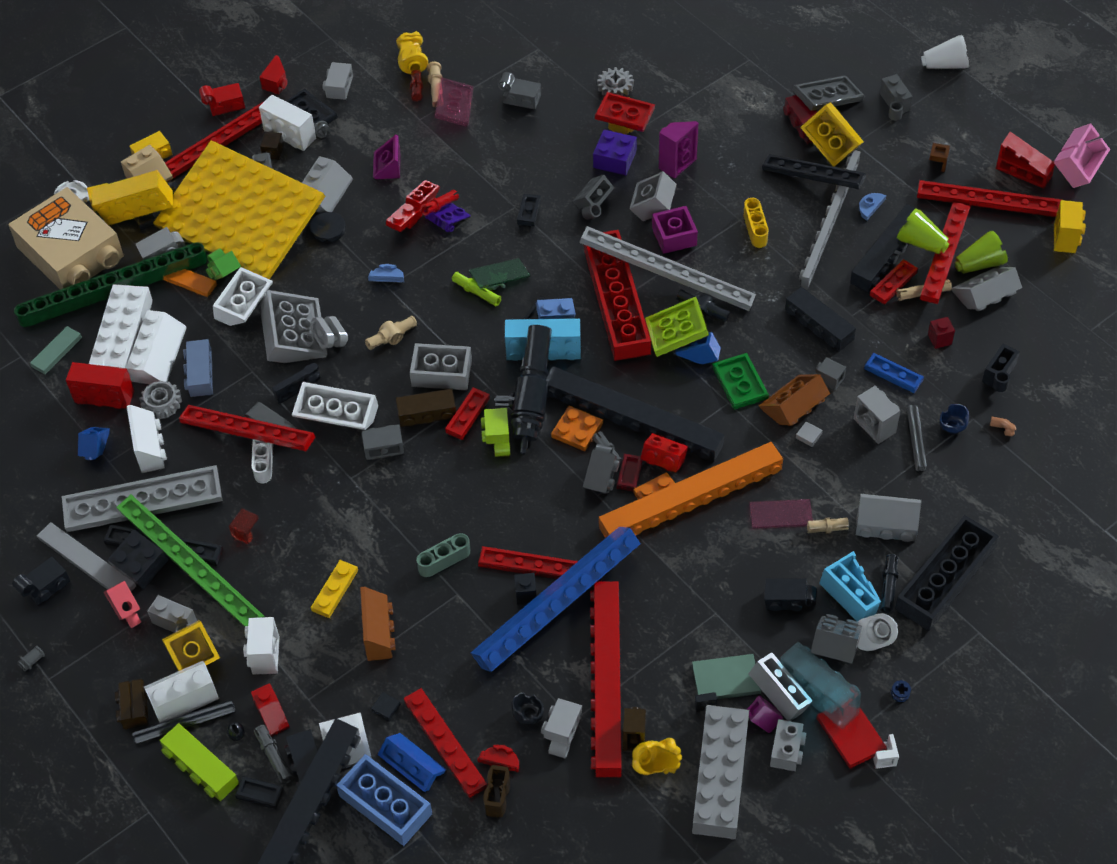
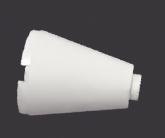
(947, 55)

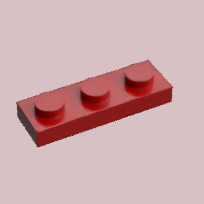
(892, 281)
(467, 413)

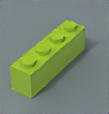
(199, 762)

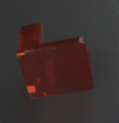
(242, 525)

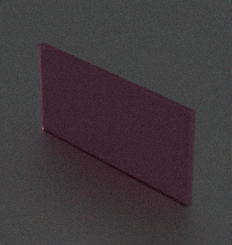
(780, 513)

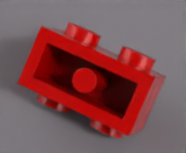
(664, 452)

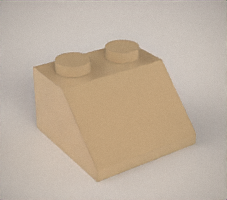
(145, 161)

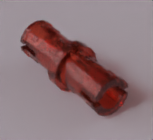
(416, 91)

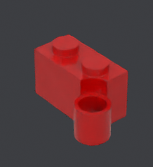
(223, 98)

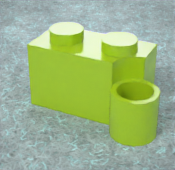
(496, 430)

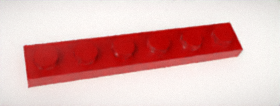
(445, 743)

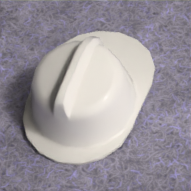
(877, 632)

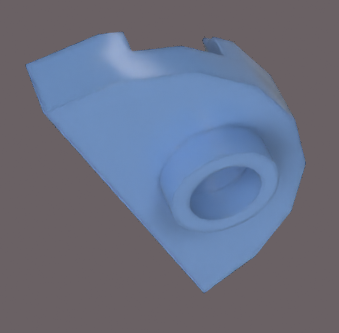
(870, 204)
(386, 273)

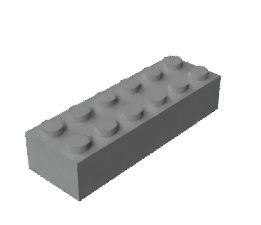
(720, 772)

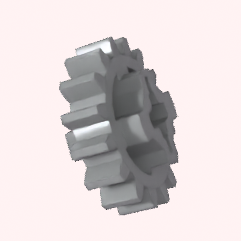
(615, 82)

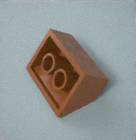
(795, 399)
(377, 624)

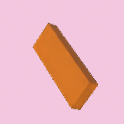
(192, 281)

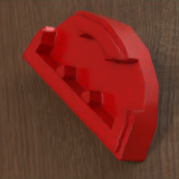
(500, 756)

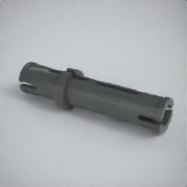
(270, 748)

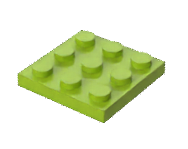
(676, 326)

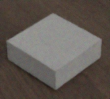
(809, 434)

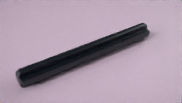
(185, 720)

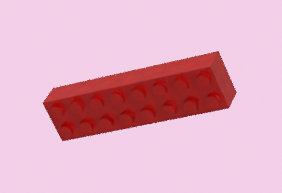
(618, 303)

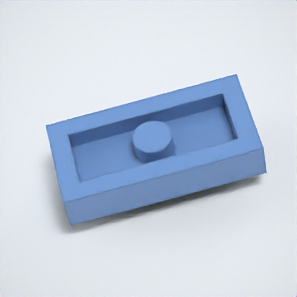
(555, 308)

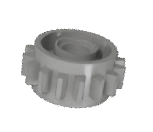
(161, 399)

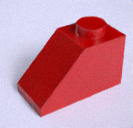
(274, 76)
(270, 709)

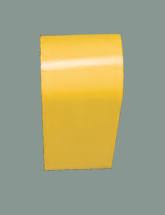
(755, 222)

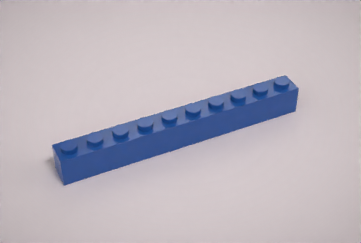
(555, 598)

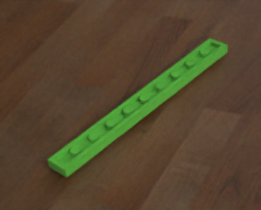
(188, 560)

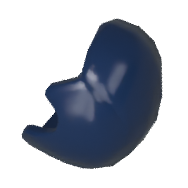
(954, 419)

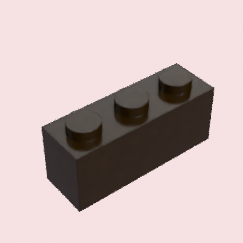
(426, 407)

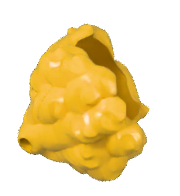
(656, 757)

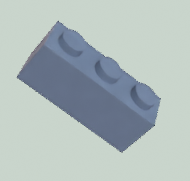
(198, 368)

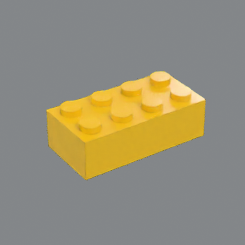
(132, 197)

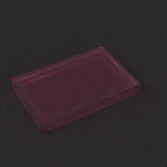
(454, 102)

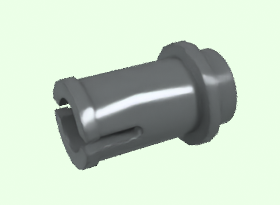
(31, 658)

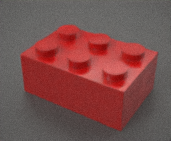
(100, 385)

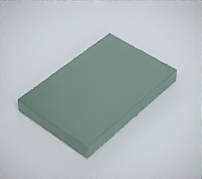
(725, 676)

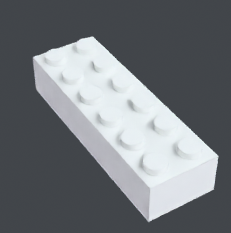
(120, 325)

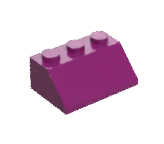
(678, 147)

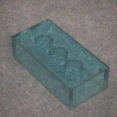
(826, 687)

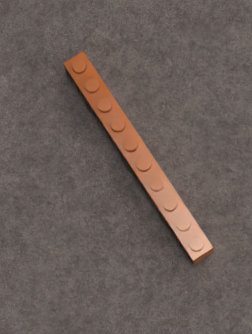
(694, 491)

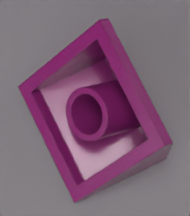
(387, 160)

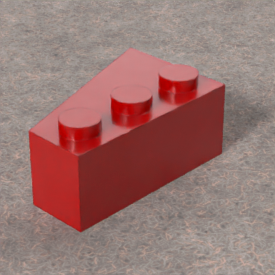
(1024, 161)

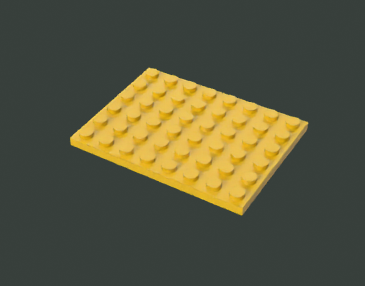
(240, 209)

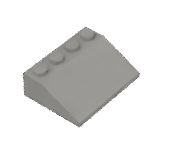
(287, 327)

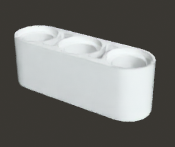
(262, 461)

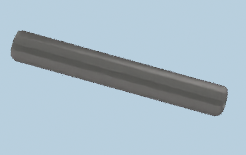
(916, 438)

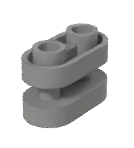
(328, 332)

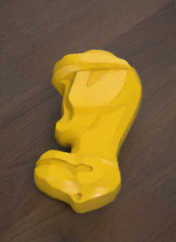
(410, 53)

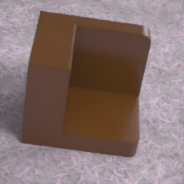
(940, 154)

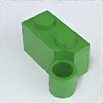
(221, 264)

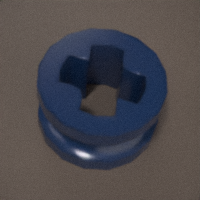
(896, 694)

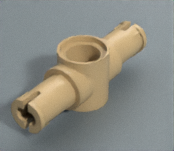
(391, 332)

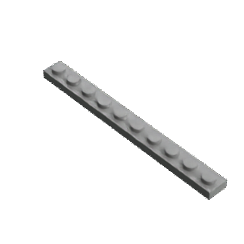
(827, 225)
(667, 268)

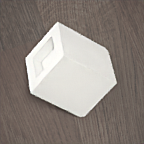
(887, 757)

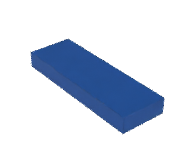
(894, 373)

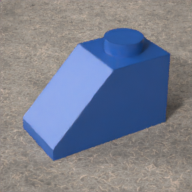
(701, 351)
(92, 442)

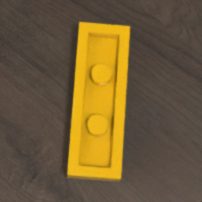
(334, 589)

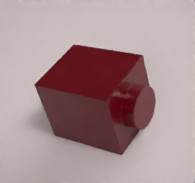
(941, 332)

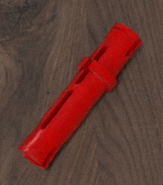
(436, 203)

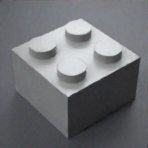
(653, 196)
(876, 414)

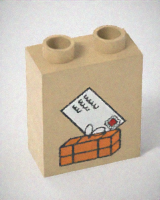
(66, 239)

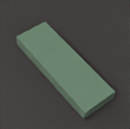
(55, 350)

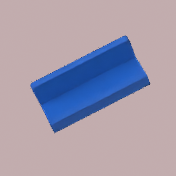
(410, 761)

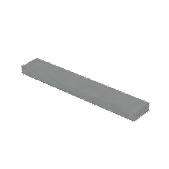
(82, 557)

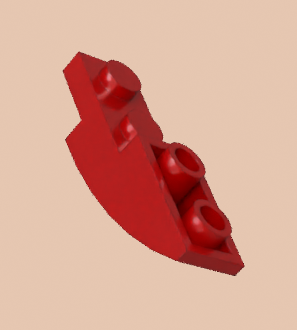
(410, 212)

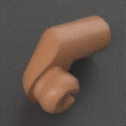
(1003, 423)

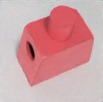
(117, 596)

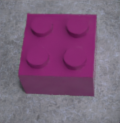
(674, 229)

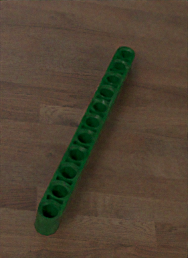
(99, 288)

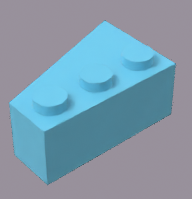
(850, 588)

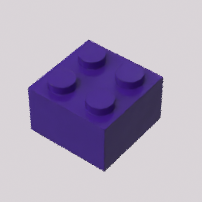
(614, 152)

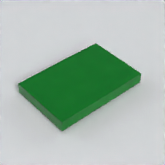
(740, 381)

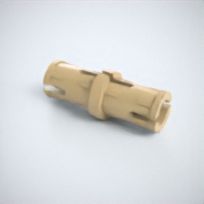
(827, 525)

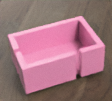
(1080, 159)

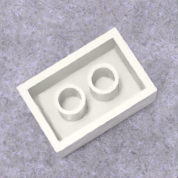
(291, 121)

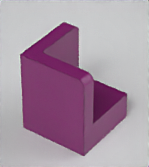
(764, 714)

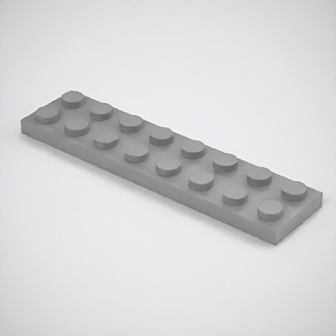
(156, 494)

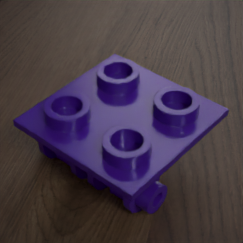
(447, 216)

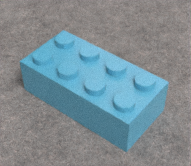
(564, 341)

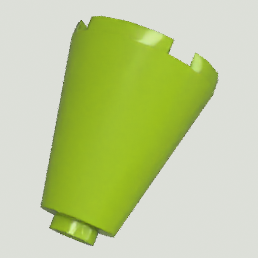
(923, 233)
(982, 254)

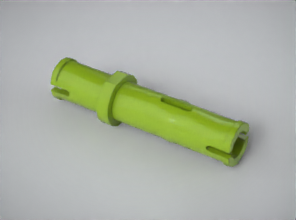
(470, 285)

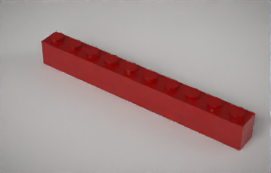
(607, 679)

